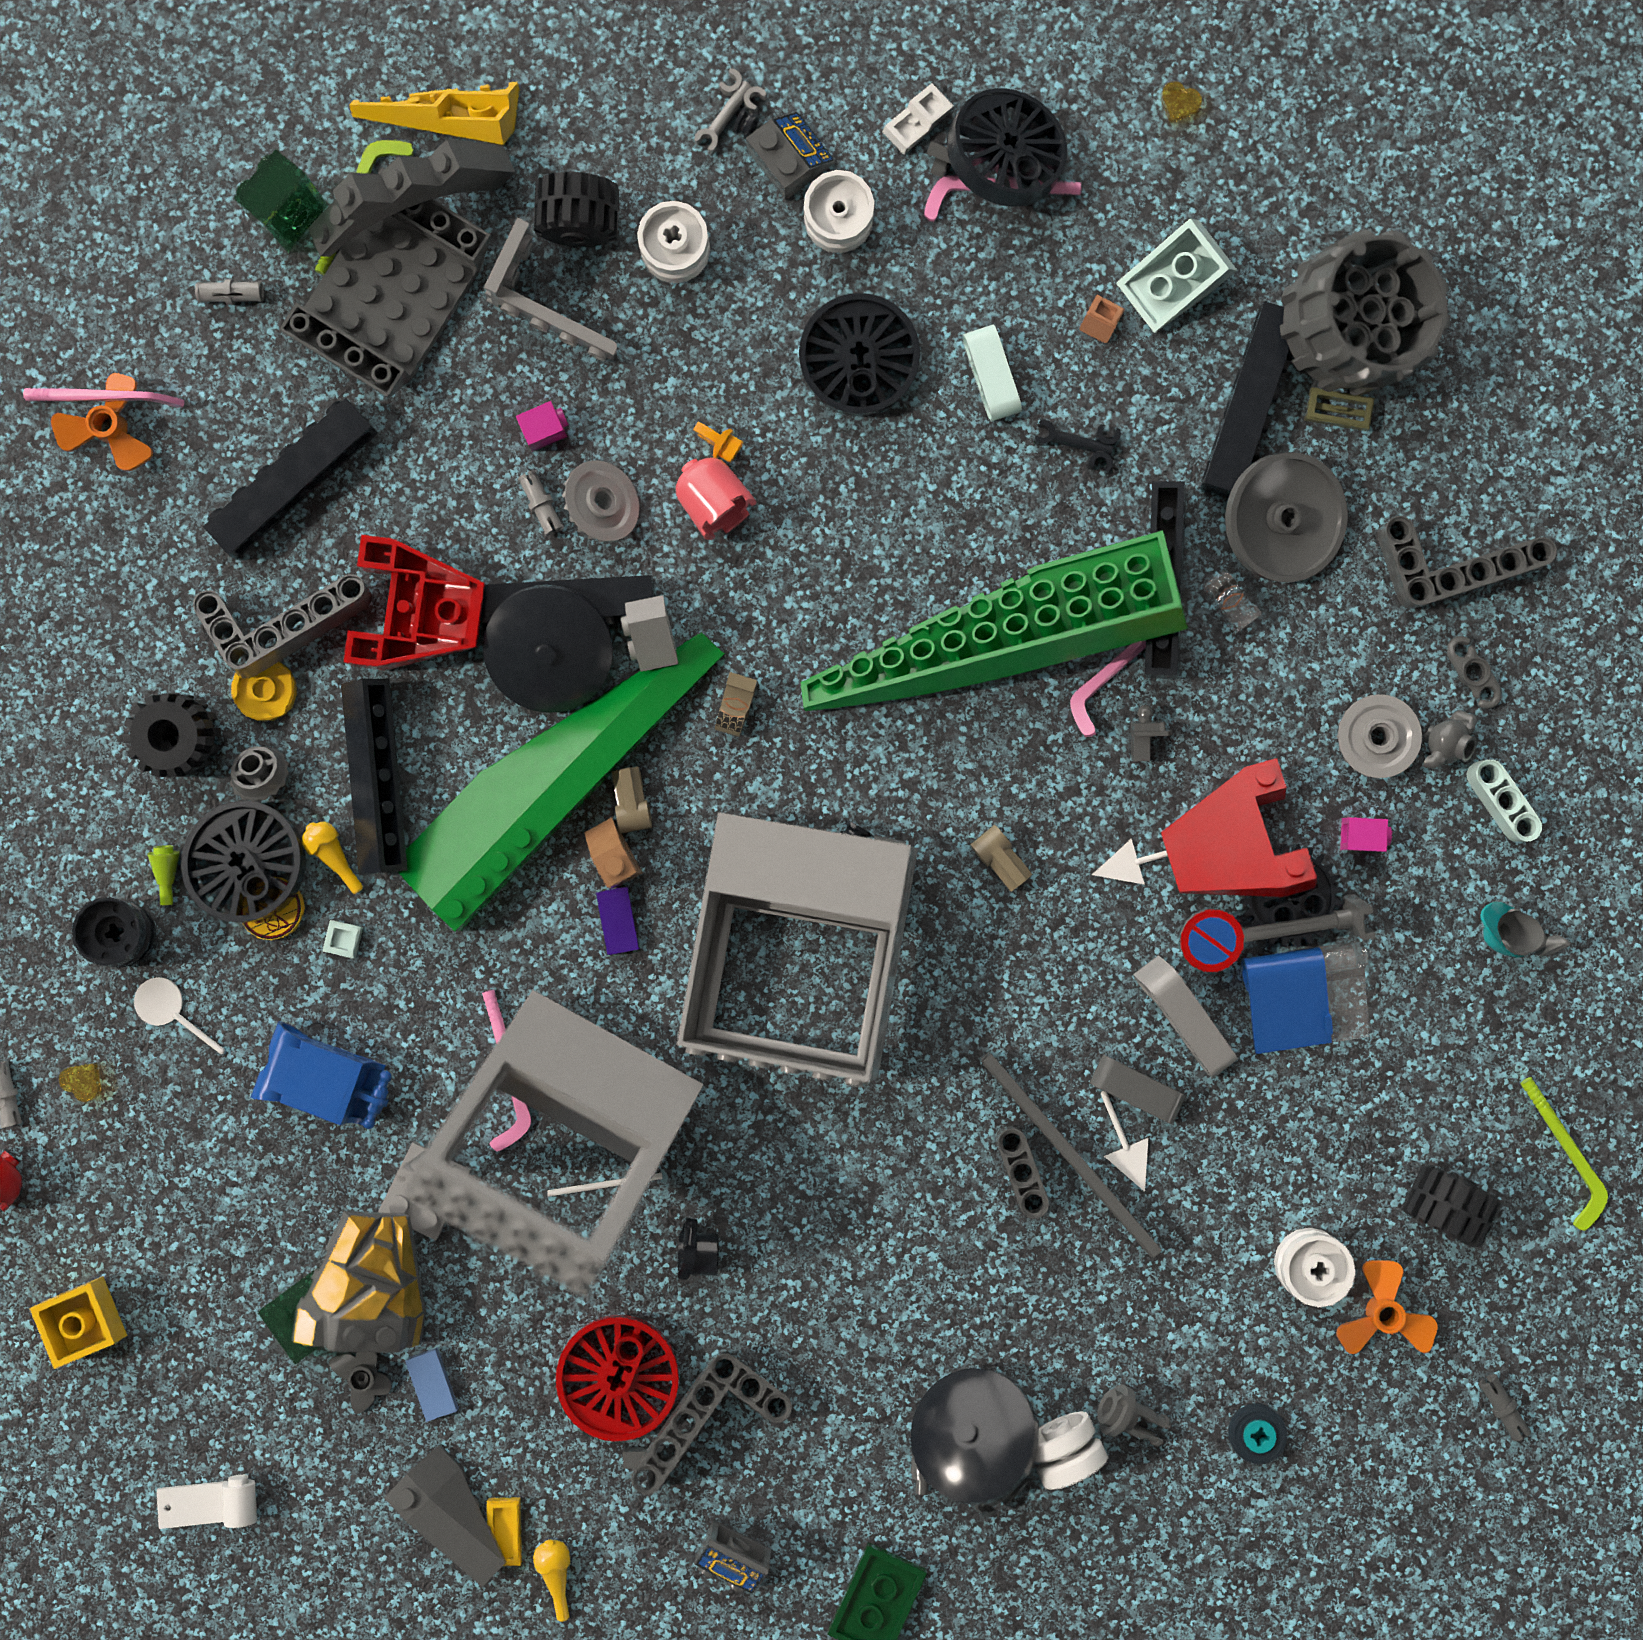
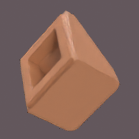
(1101, 319)

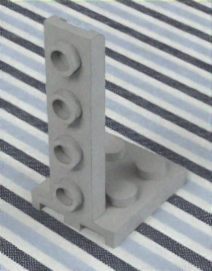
(505, 276)
(422, 1219)

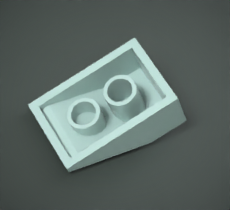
(1176, 275)

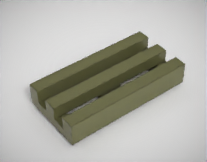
(1313, 405)

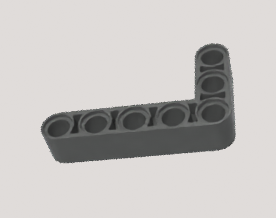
(1460, 573)
(281, 626)
(701, 1413)

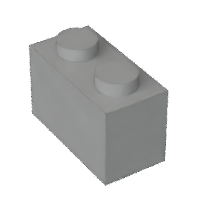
(650, 633)

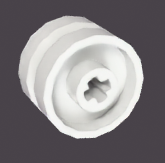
(823, 204)
(689, 237)
(1318, 1250)
(1068, 1450)

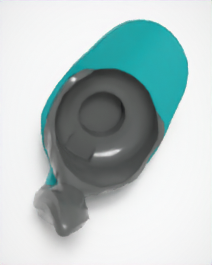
(1517, 933)

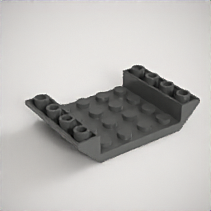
(391, 294)

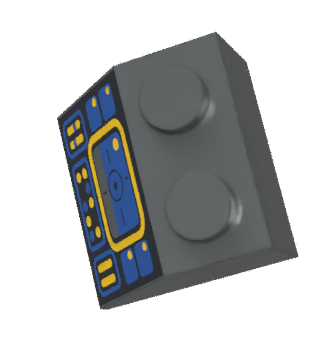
(788, 153)
(733, 1558)

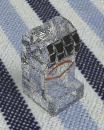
(1230, 602)

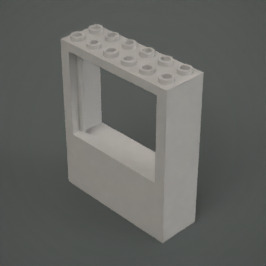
(806, 878)
(585, 1083)

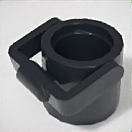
(697, 1251)

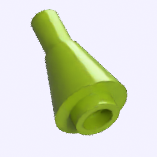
(164, 866)

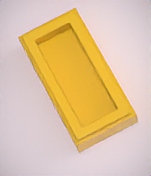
(505, 1523)

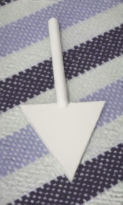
(1125, 865)
(1131, 1158)

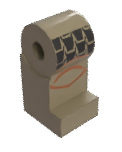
(736, 704)

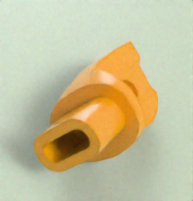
(724, 445)

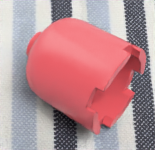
(713, 496)

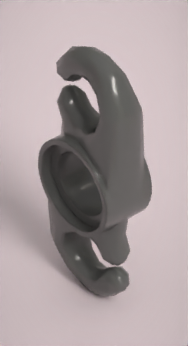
(1460, 665)

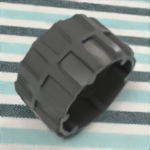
(1408, 289)

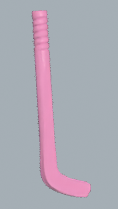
(953, 183)
(47, 394)
(1081, 696)
(522, 1111)

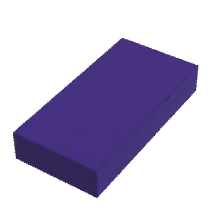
(617, 920)

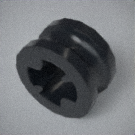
(746, 122)
(855, 830)

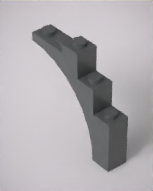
(408, 181)

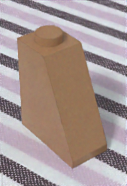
(611, 854)

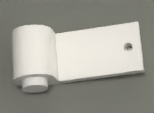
(208, 1503)

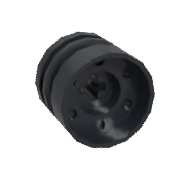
(96, 929)

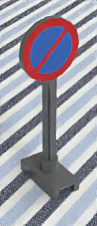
(1215, 939)

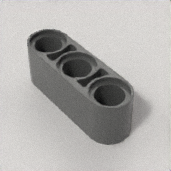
(1137, 1089)
(1022, 1187)

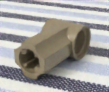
(631, 807)
(996, 852)

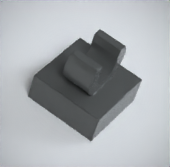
(942, 160)

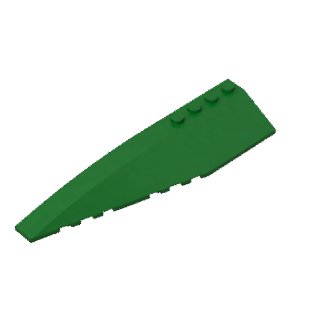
(1029, 623)
(538, 786)

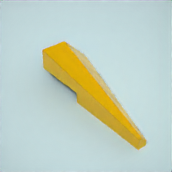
(465, 114)

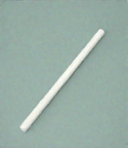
(592, 1186)

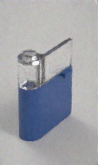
(1307, 996)

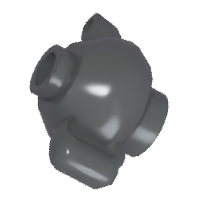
(1451, 740)

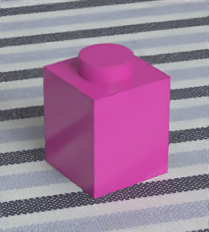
(542, 425)
(1365, 834)

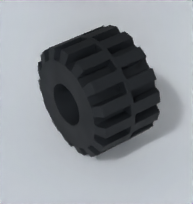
(576, 209)
(154, 730)
(1452, 1205)

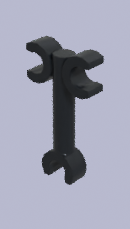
(1100, 447)

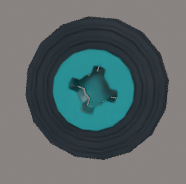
(1250, 1424)

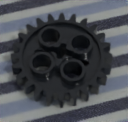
(1323, 893)

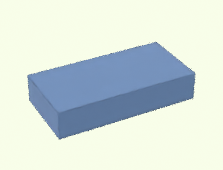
(432, 1384)

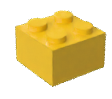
(78, 1322)

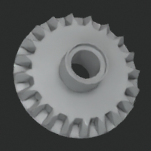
(613, 493)
(1400, 736)

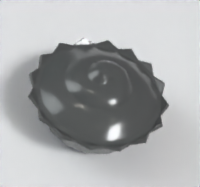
(258, 773)

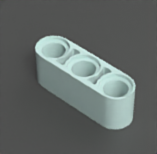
(992, 373)
(1518, 806)

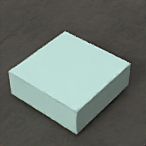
(342, 939)

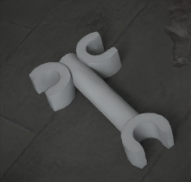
(739, 93)

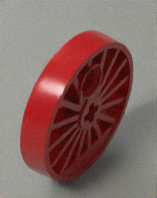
(598, 1421)

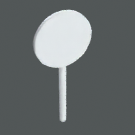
(160, 1002)

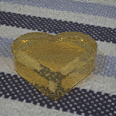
(1179, 102)
(82, 1081)

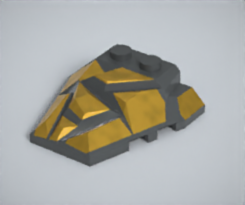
(365, 1289)

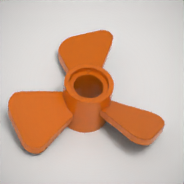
(75, 431)
(1384, 1281)

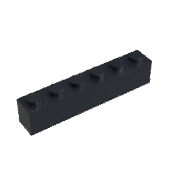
(1249, 402)
(289, 479)
(1168, 515)
(605, 593)
(374, 776)

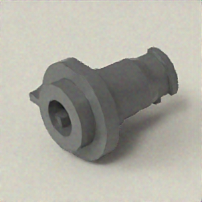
(1120, 1412)

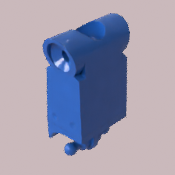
(322, 1079)

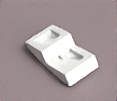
(917, 119)

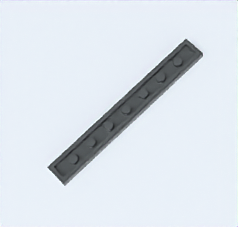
(1070, 1155)

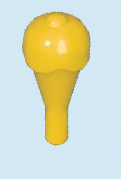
(322, 841)
(552, 1561)

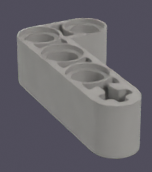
(1186, 1015)

